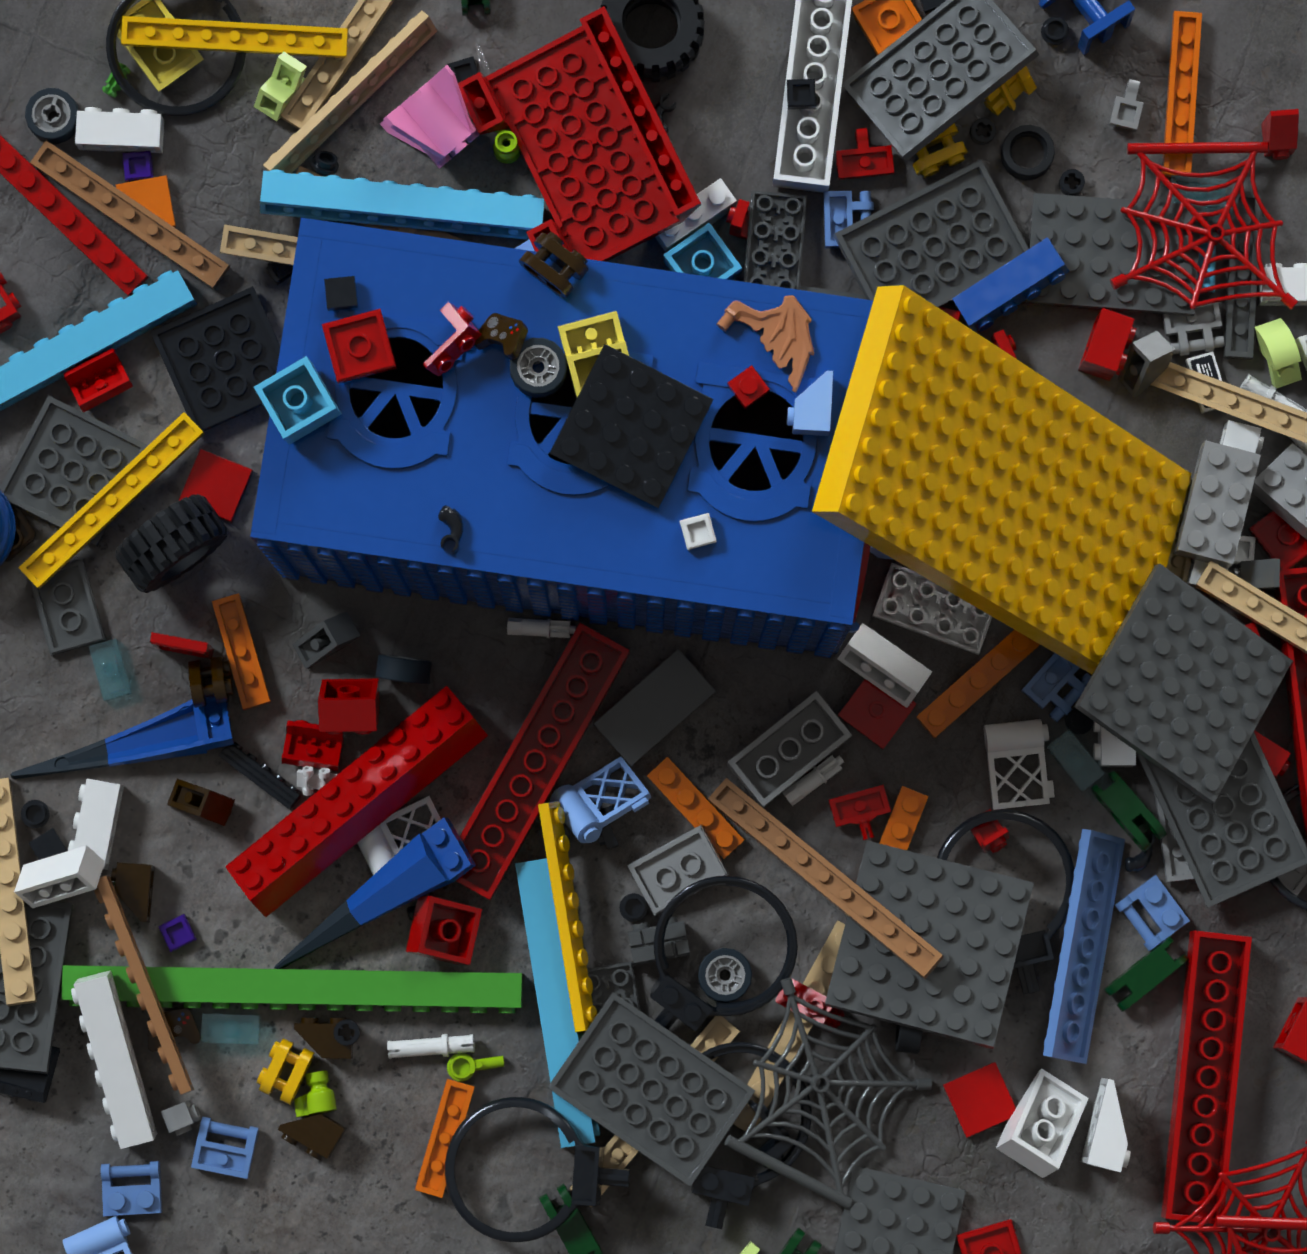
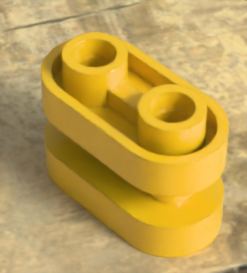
(951, 154)
(270, 1078)

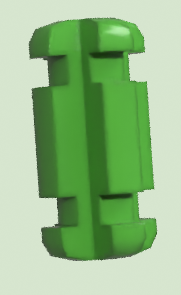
(112, 86)

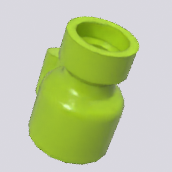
(506, 147)
(319, 1098)

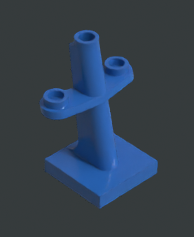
(1100, 22)

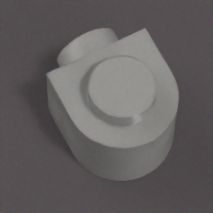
(180, 1117)

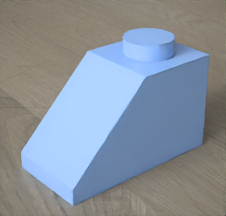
(813, 408)

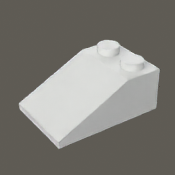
(1043, 1124)
(1106, 1135)

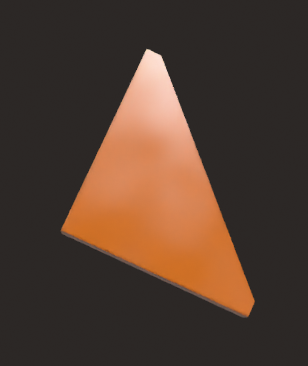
(153, 195)

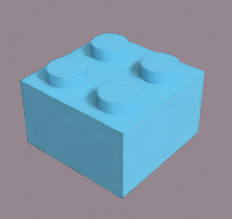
(703, 255)
(297, 400)

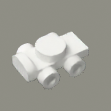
(312, 778)

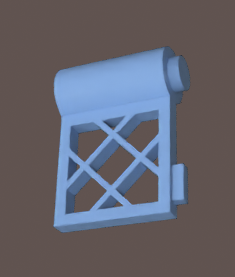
(584, 816)
(103, 1238)

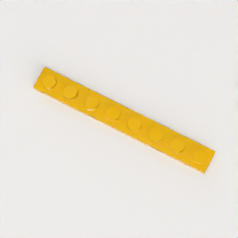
(234, 36)
(111, 500)
(566, 905)

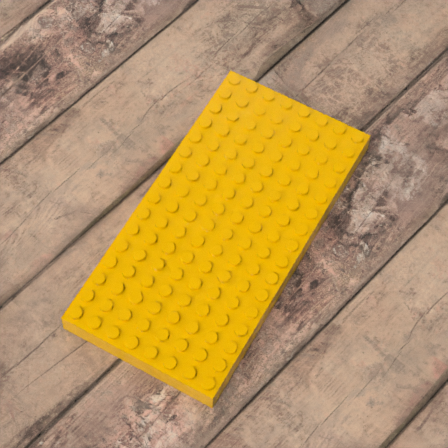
(996, 481)

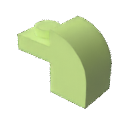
(281, 86)
(1280, 351)

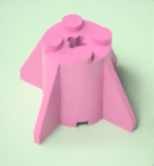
(434, 119)

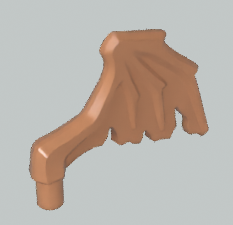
(784, 333)

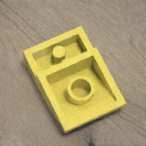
(159, 64)
(584, 341)

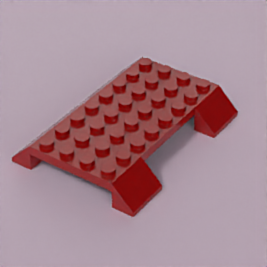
(587, 140)

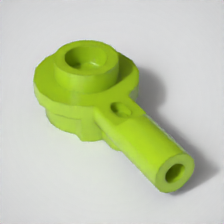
(462, 1066)

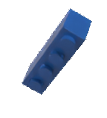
(1011, 285)

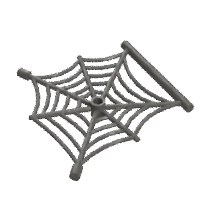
(752, 1132)

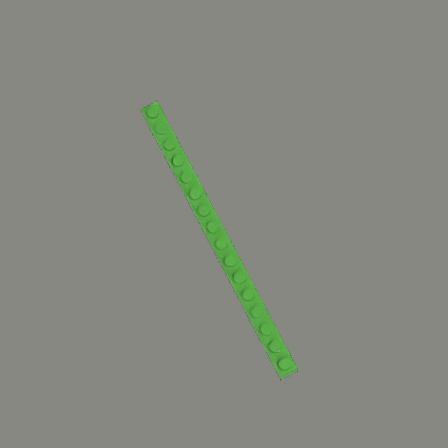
(314, 987)

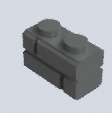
(642, 941)

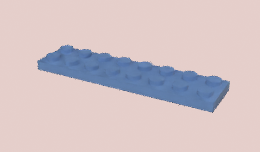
(1084, 946)

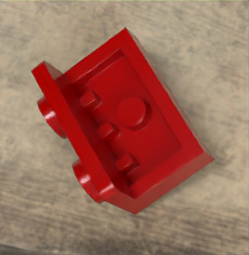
(98, 380)
(309, 747)

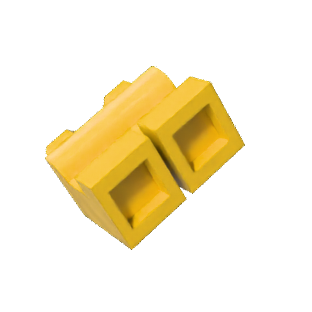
(1009, 91)

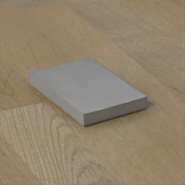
(675, 867)

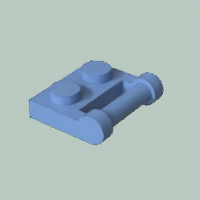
(1159, 906)
(222, 1157)
(131, 1198)

